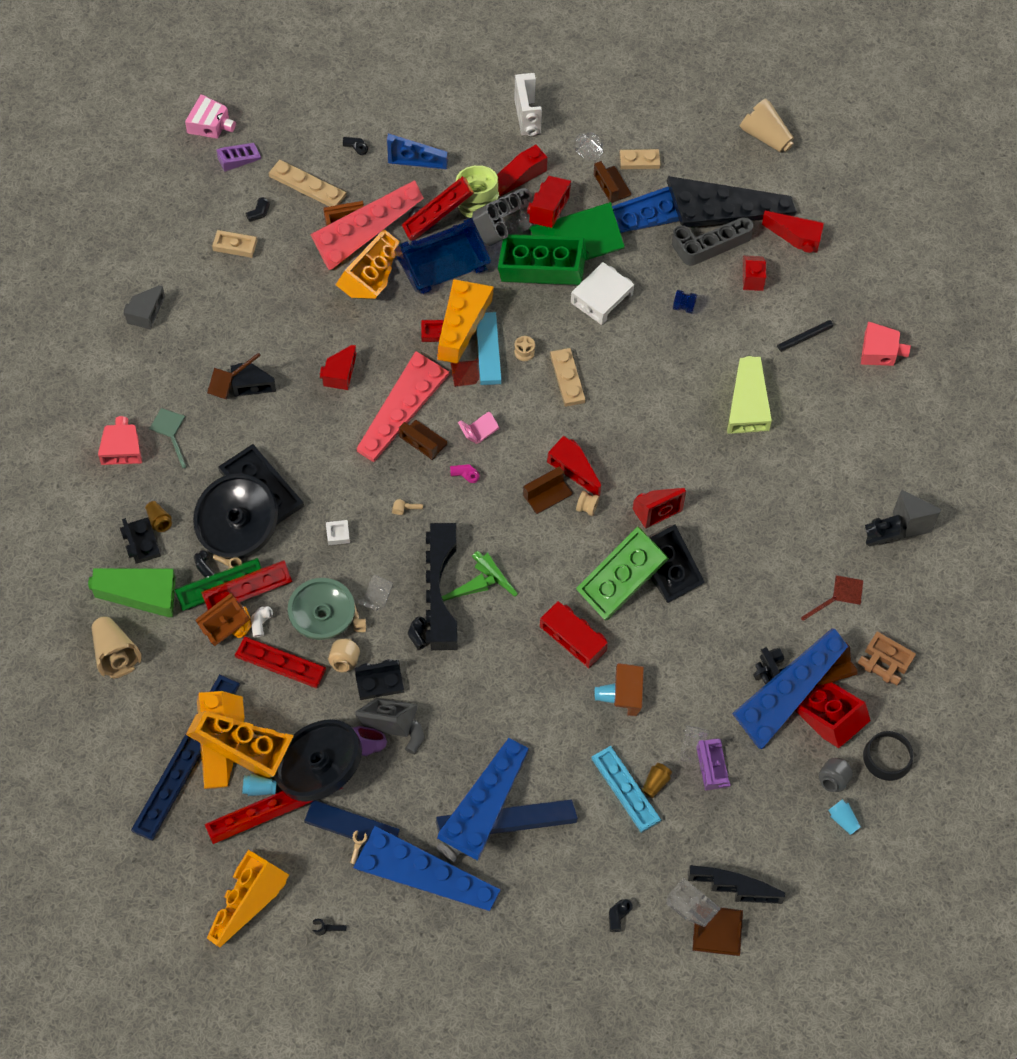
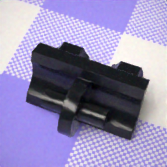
(885, 530)
(769, 660)

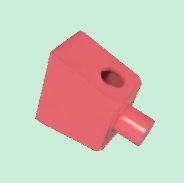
(882, 346)
(120, 444)

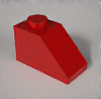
(754, 273)
(339, 368)

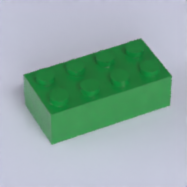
(542, 259)

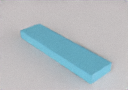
(488, 350)
(626, 789)

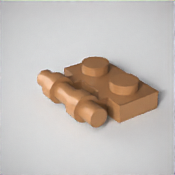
(890, 653)

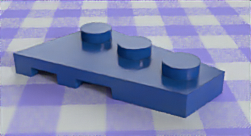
(412, 153)

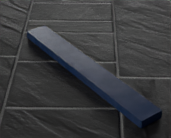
(174, 776)

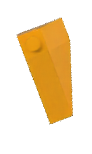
(370, 270)
(214, 765)
(254, 889)

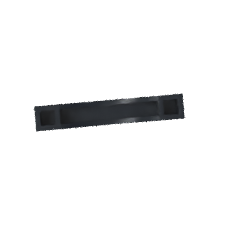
(442, 624)

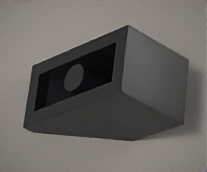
(252, 381)

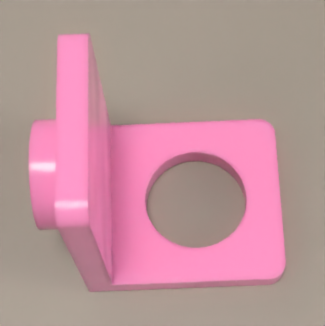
(480, 428)

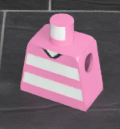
(208, 118)

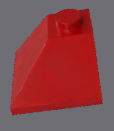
(658, 505)

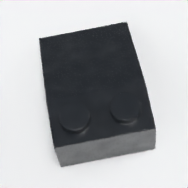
(680, 571)

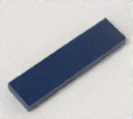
(343, 822)

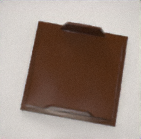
(721, 934)

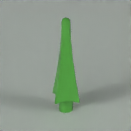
(488, 567)
(476, 585)

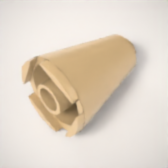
(768, 127)
(113, 649)

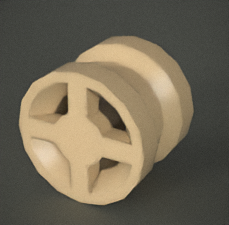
(524, 343)
(587, 503)

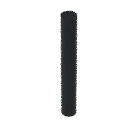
(805, 335)

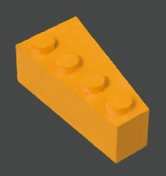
(463, 313)
(241, 742)

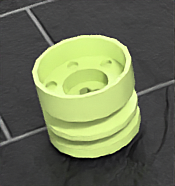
(484, 185)

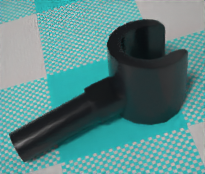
(327, 927)

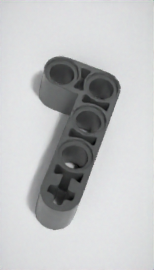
(490, 217)
(698, 249)

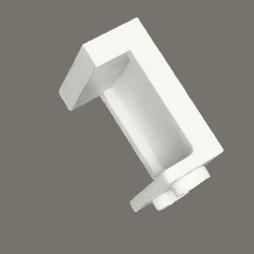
(528, 116)
(601, 292)

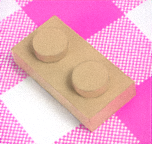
(640, 159)
(234, 243)

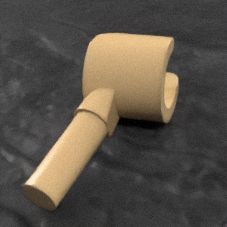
(400, 505)
(227, 562)
(359, 624)
(357, 847)

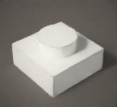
(337, 532)

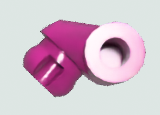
(466, 472)

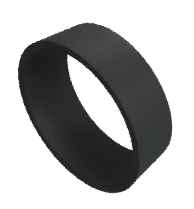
(880, 773)

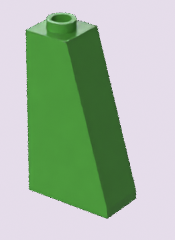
(136, 588)

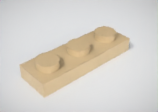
(567, 377)

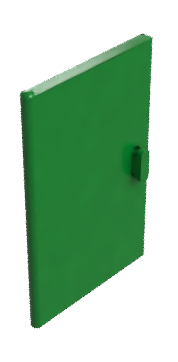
(594, 224)

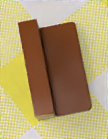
(629, 688)

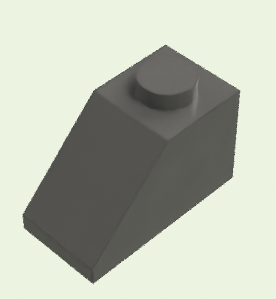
(144, 307)

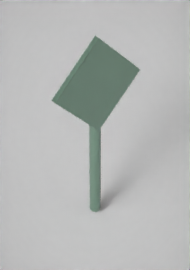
(167, 424)

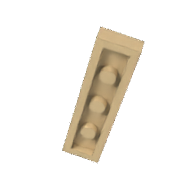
(307, 184)

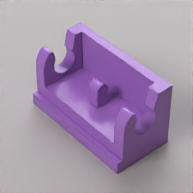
(712, 764)

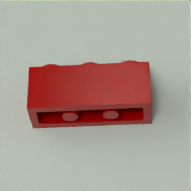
(549, 201)
(574, 634)

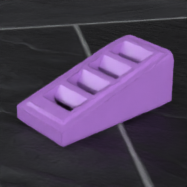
(234, 162)

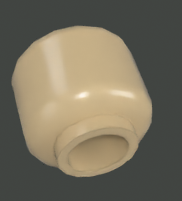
(344, 655)

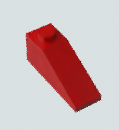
(522, 169)
(797, 231)
(574, 463)

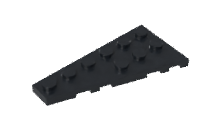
(712, 203)

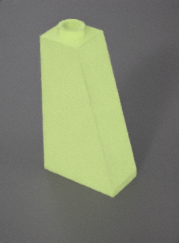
(750, 402)

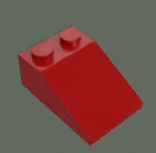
(834, 713)

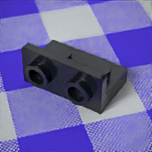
(141, 540)
(379, 679)

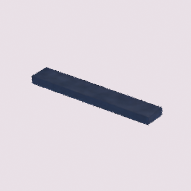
(529, 817)

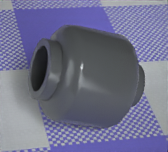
(835, 775)

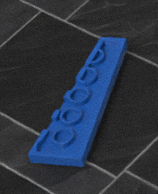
(646, 211)
(777, 700)
(478, 812)
(409, 865)

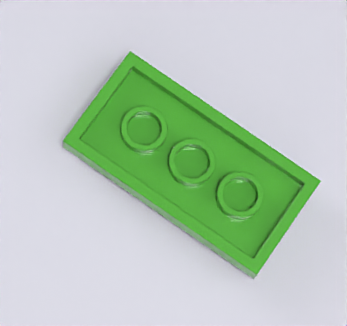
(622, 573)

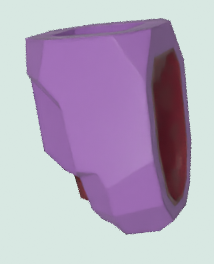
(371, 740)

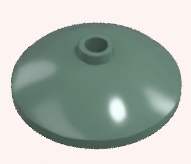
(318, 597)

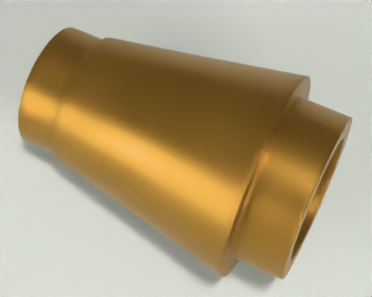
(158, 517)
(656, 779)

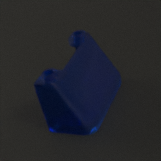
(443, 256)

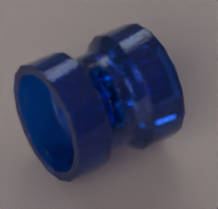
(684, 301)

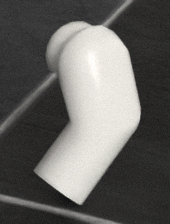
(258, 619)

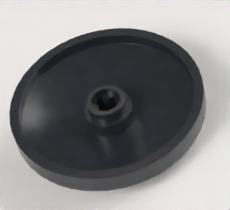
(235, 516)
(319, 760)

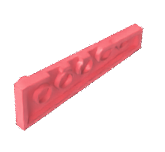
(352, 231)
(408, 395)

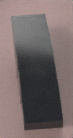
(745, 887)

